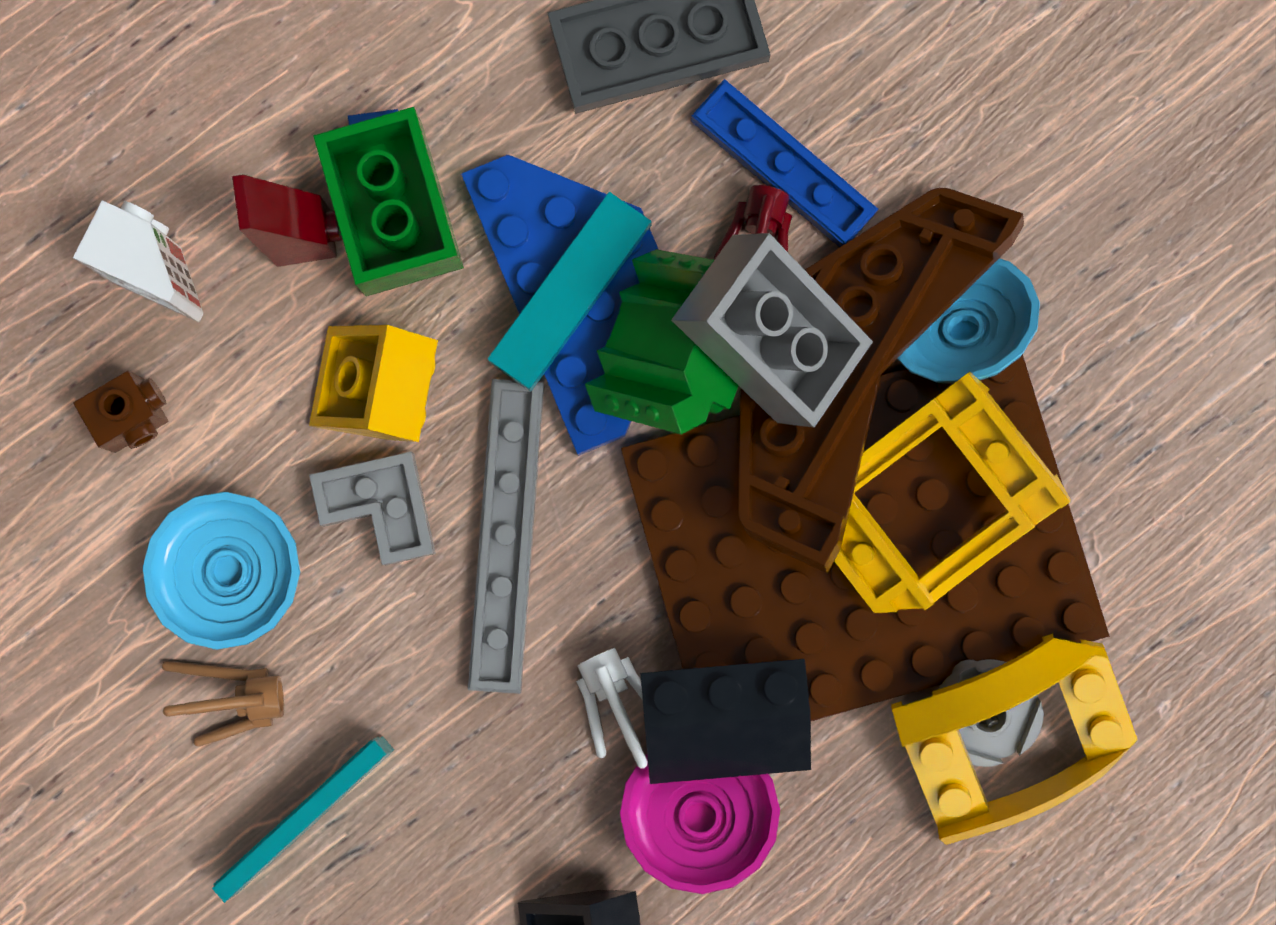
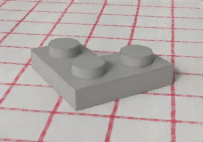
(389, 493)

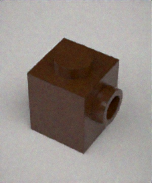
(123, 412)

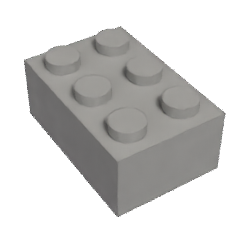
(773, 329)

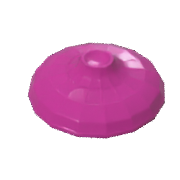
(700, 831)

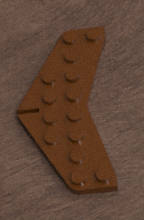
(894, 287)

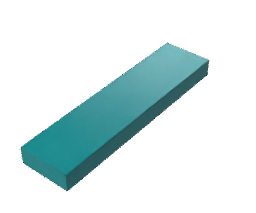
(569, 291)
(302, 818)

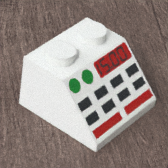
(137, 255)

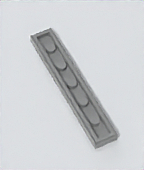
(506, 537)

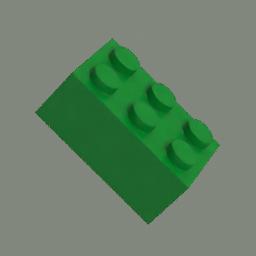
(388, 201)

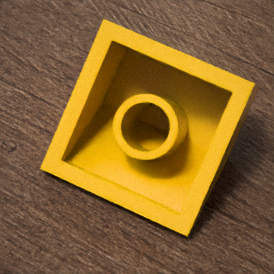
(374, 382)

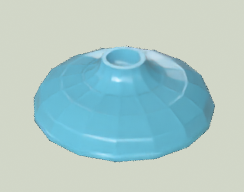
(980, 330)
(221, 570)

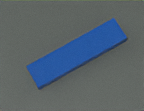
(783, 164)

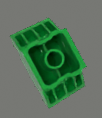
(649, 362)

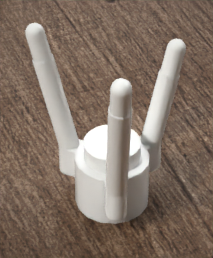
(605, 677)

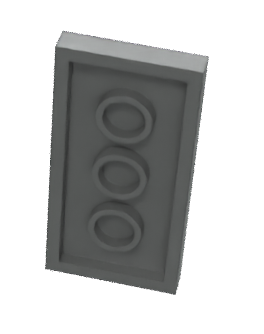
(648, 46)

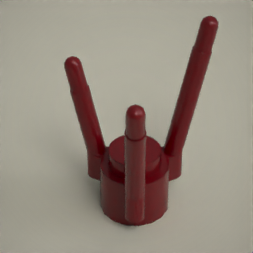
(762, 214)

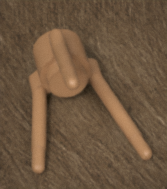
(258, 698)

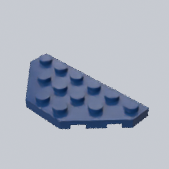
(530, 225)

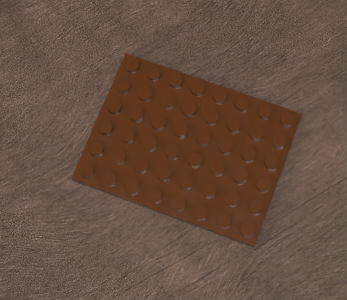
(753, 604)

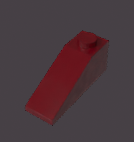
(285, 221)

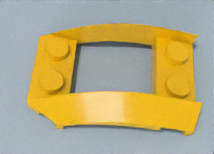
(998, 456)
(942, 762)

